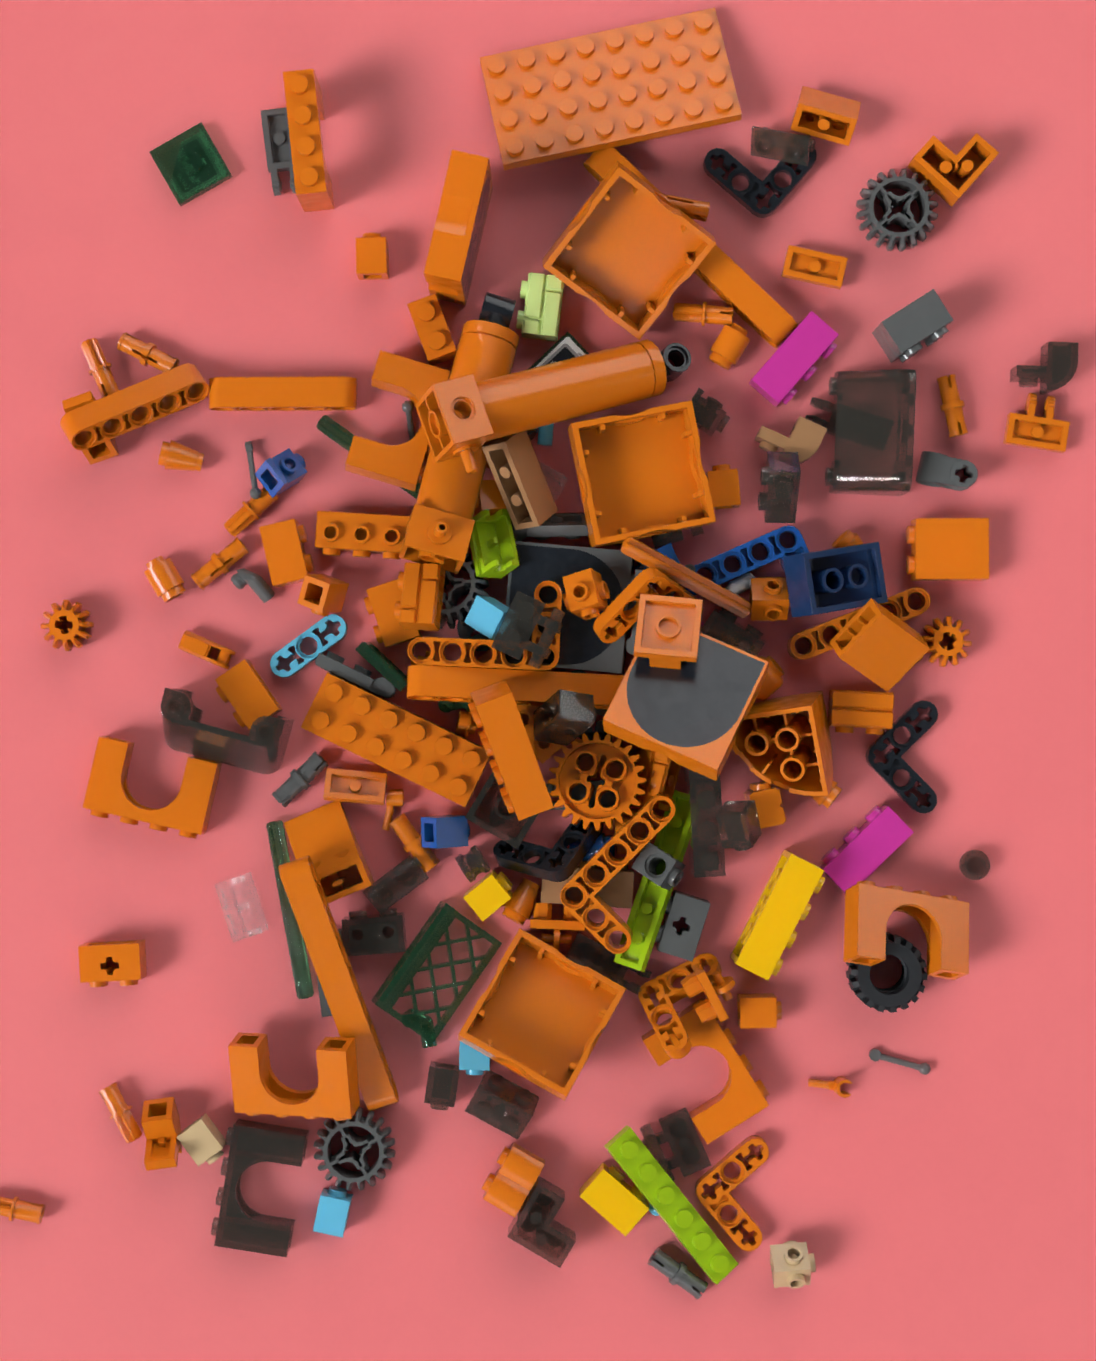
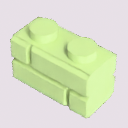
(542, 307)

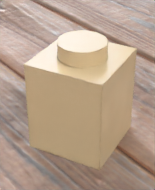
(202, 1140)

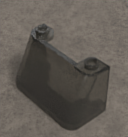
(873, 432)
(258, 752)

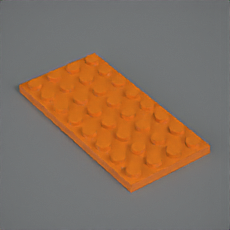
(610, 88)

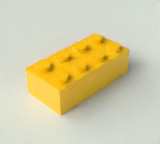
(777, 915)

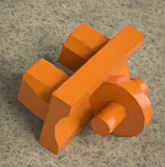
(542, 920)
(712, 1006)

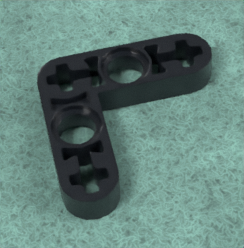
(756, 186)
(895, 762)
(551, 860)

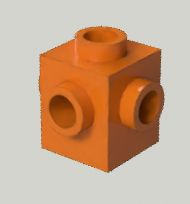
(585, 594)
(769, 599)

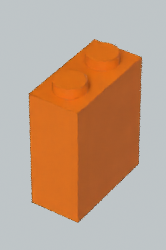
(948, 549)
(879, 645)

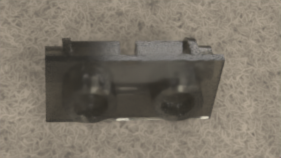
(781, 145)
(395, 884)

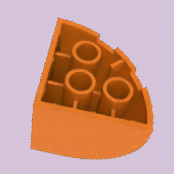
(789, 743)

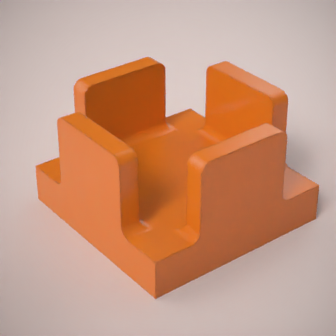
(668, 630)

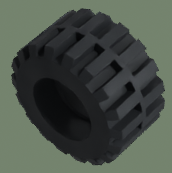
(903, 991)

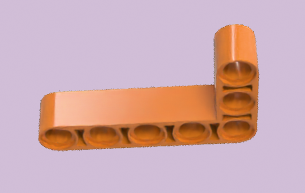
(498, 660)
(612, 866)

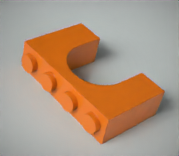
(304, 114)
(400, 463)
(109, 791)
(941, 918)
(260, 1092)
(740, 1096)

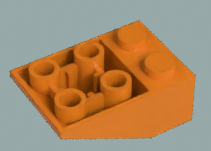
(332, 848)

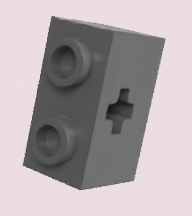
(682, 943)

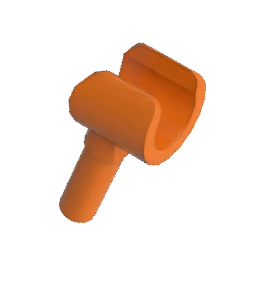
(394, 798)
(831, 1085)

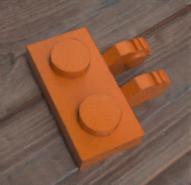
(1034, 431)

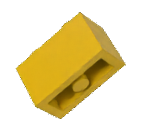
(489, 894)
(614, 1198)

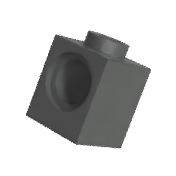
(649, 859)

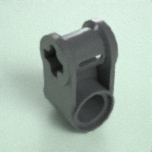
(940, 471)

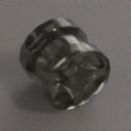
(473, 863)

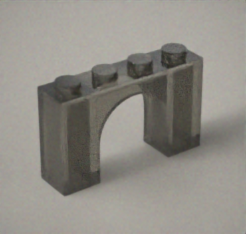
(705, 847)
(237, 1223)

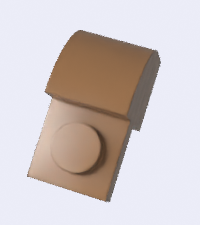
(804, 439)

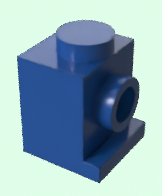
(286, 469)

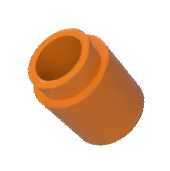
(729, 346)
(164, 578)

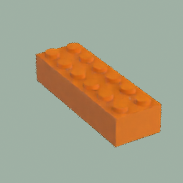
(396, 739)

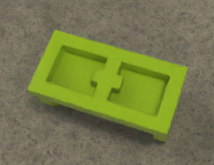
(493, 544)

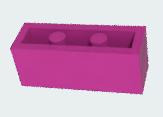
(795, 360)
(865, 847)

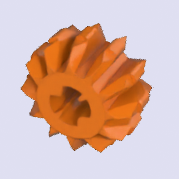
(73, 615)
(954, 646)

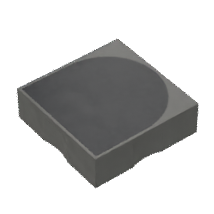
(578, 641)

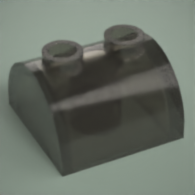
(492, 815)

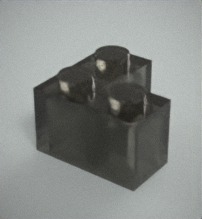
(536, 1227)

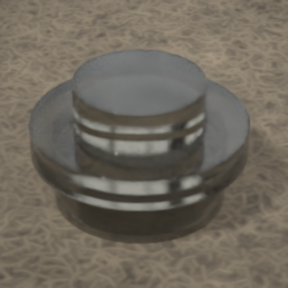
(974, 864)

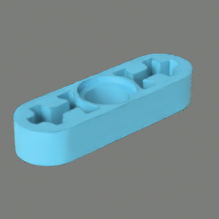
(286, 653)

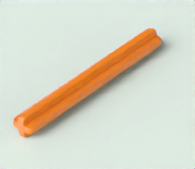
(686, 577)

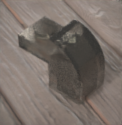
(1056, 368)

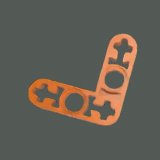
(632, 592)
(667, 996)
(724, 1197)

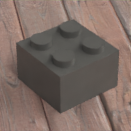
(910, 327)

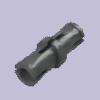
(300, 779)
(677, 1273)

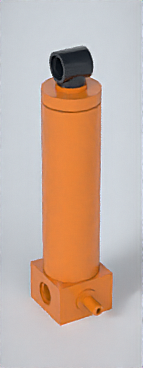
(467, 413)
(447, 496)

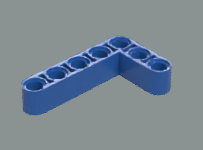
(747, 562)

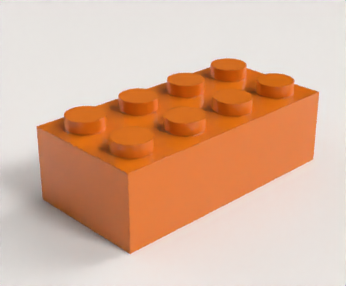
(512, 752)

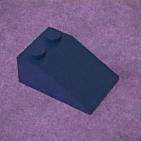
(834, 579)

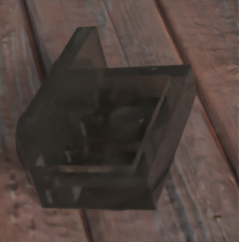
(502, 1104)

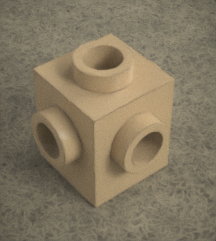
(791, 1264)

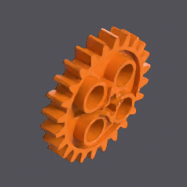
(570, 775)

